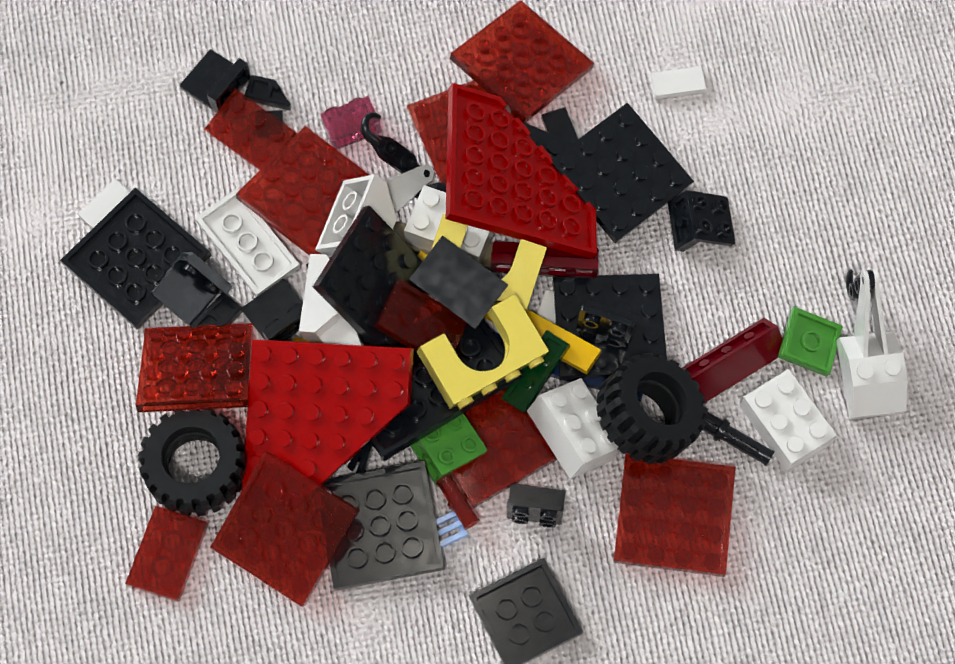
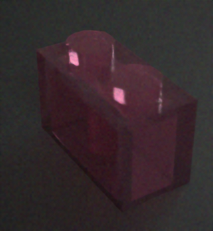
(344, 122)

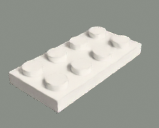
(247, 243)

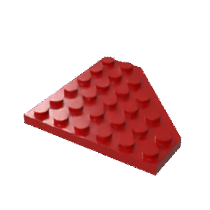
(507, 182)
(321, 402)

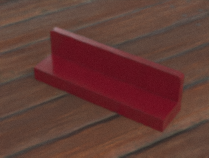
(554, 263)
(736, 358)

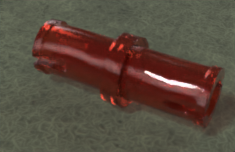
(457, 501)

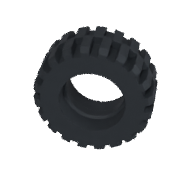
(630, 425)
(173, 433)

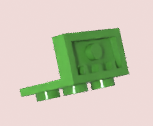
(449, 448)

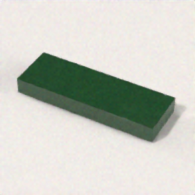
(524, 391)

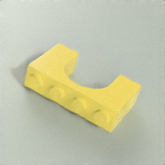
(524, 269)
(460, 383)

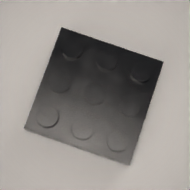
(526, 614)

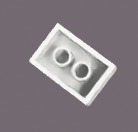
(426, 219)
(788, 420)
(572, 428)

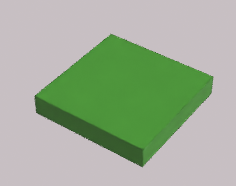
(810, 341)

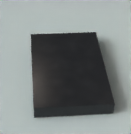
(458, 282)

